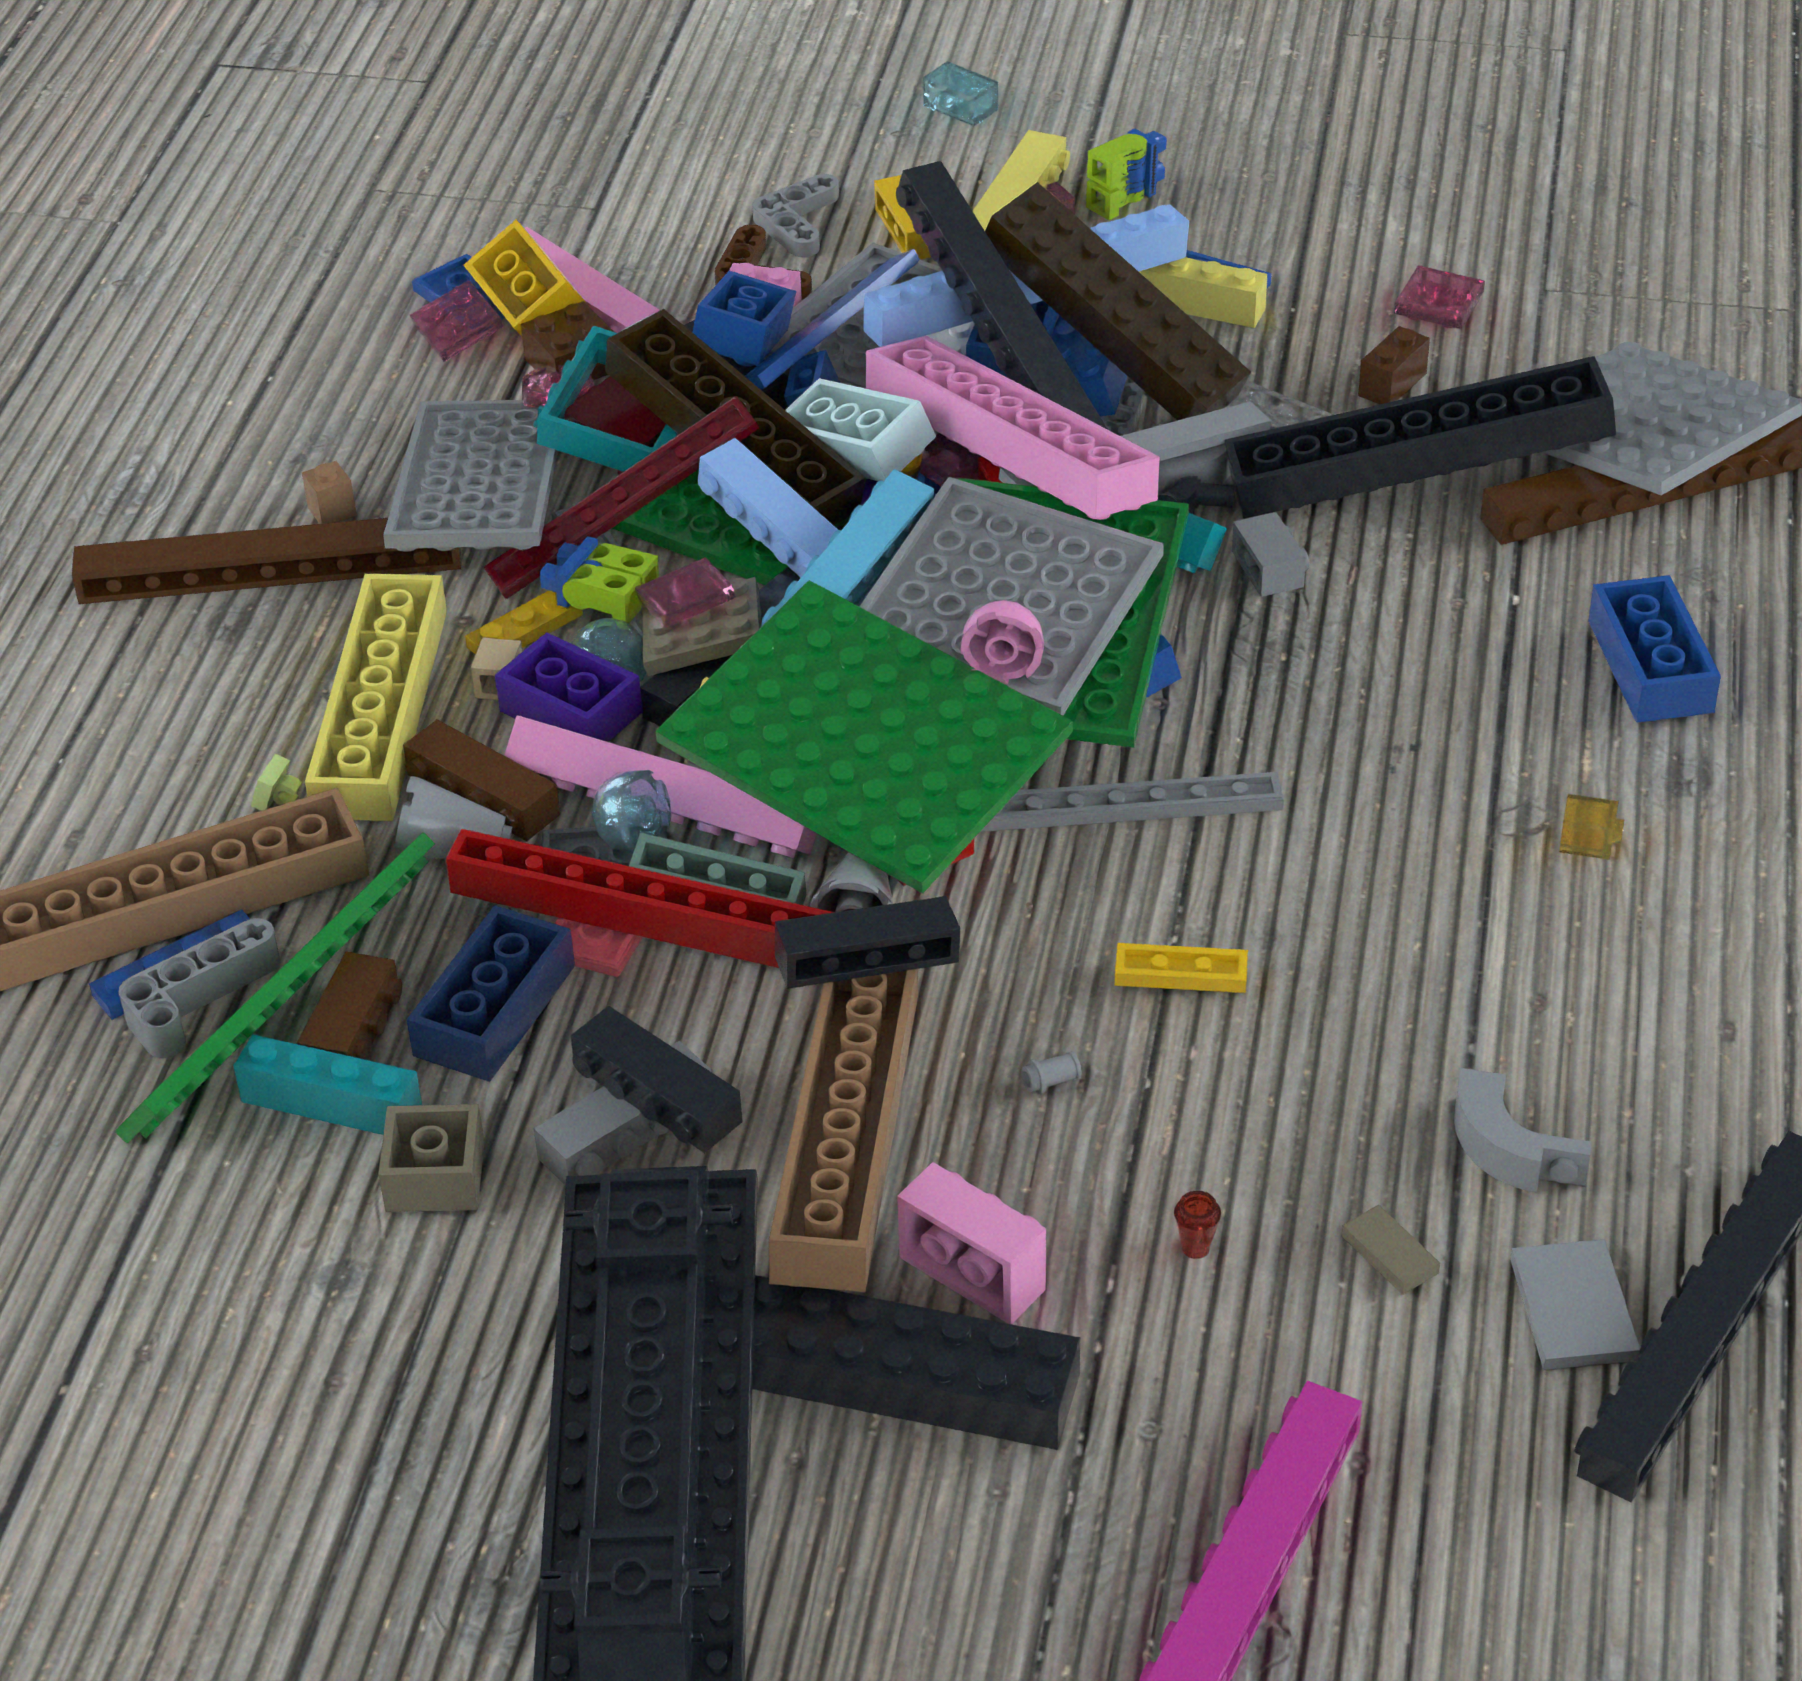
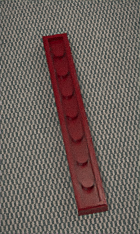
(623, 495)

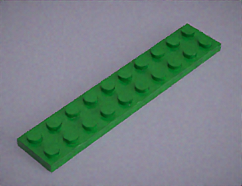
(275, 992)

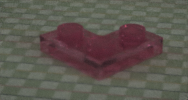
(948, 460)

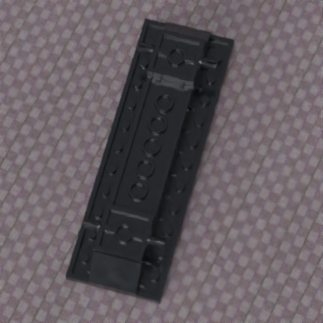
(650, 1429)

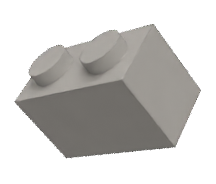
(1269, 554)

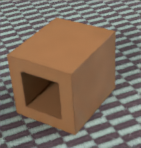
(329, 493)

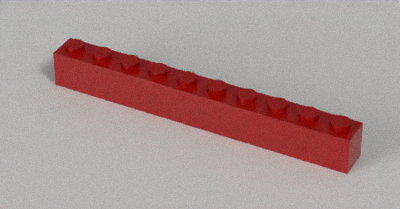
(618, 897)

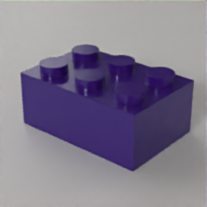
(569, 689)

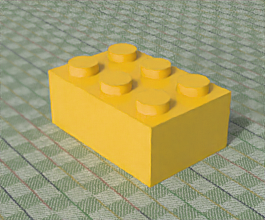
(520, 277)

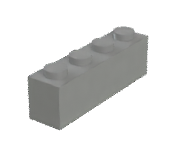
(596, 1132)

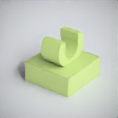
(275, 785)

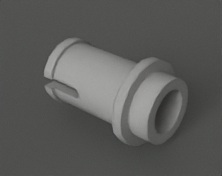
(1050, 1072)

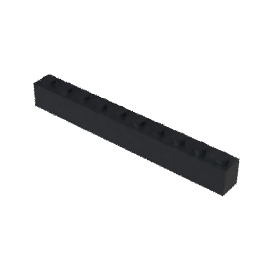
(988, 288)
(1696, 1328)

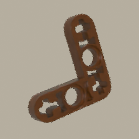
(750, 243)

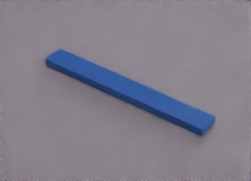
(830, 320)

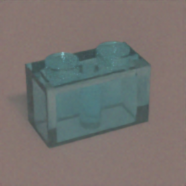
(960, 93)

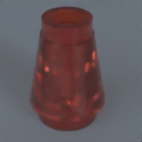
(1197, 1221)

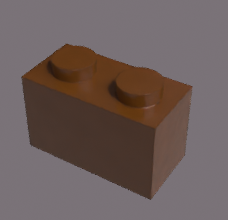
(1394, 366)

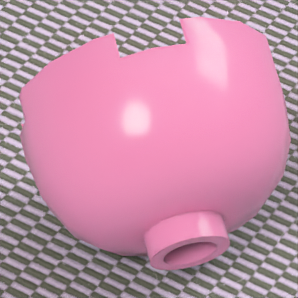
(1003, 641)

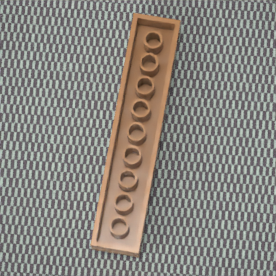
(177, 886)
(843, 1134)

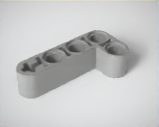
(193, 978)

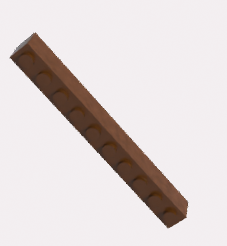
(1583, 496)
(245, 561)

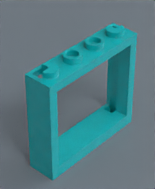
(578, 439)

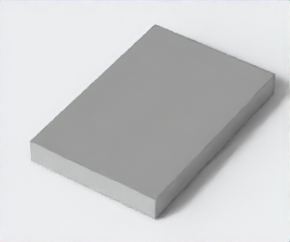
(1574, 1304)

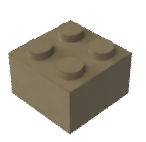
(431, 1158)

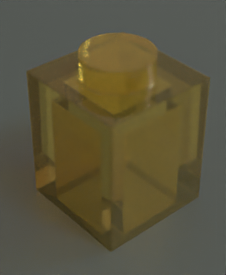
(1590, 827)

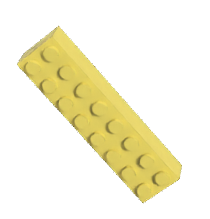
(378, 693)

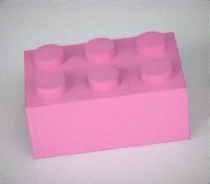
(972, 1242)

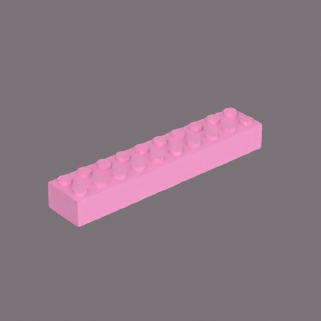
(1017, 427)

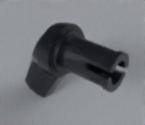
(1195, 493)

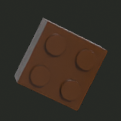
(554, 337)

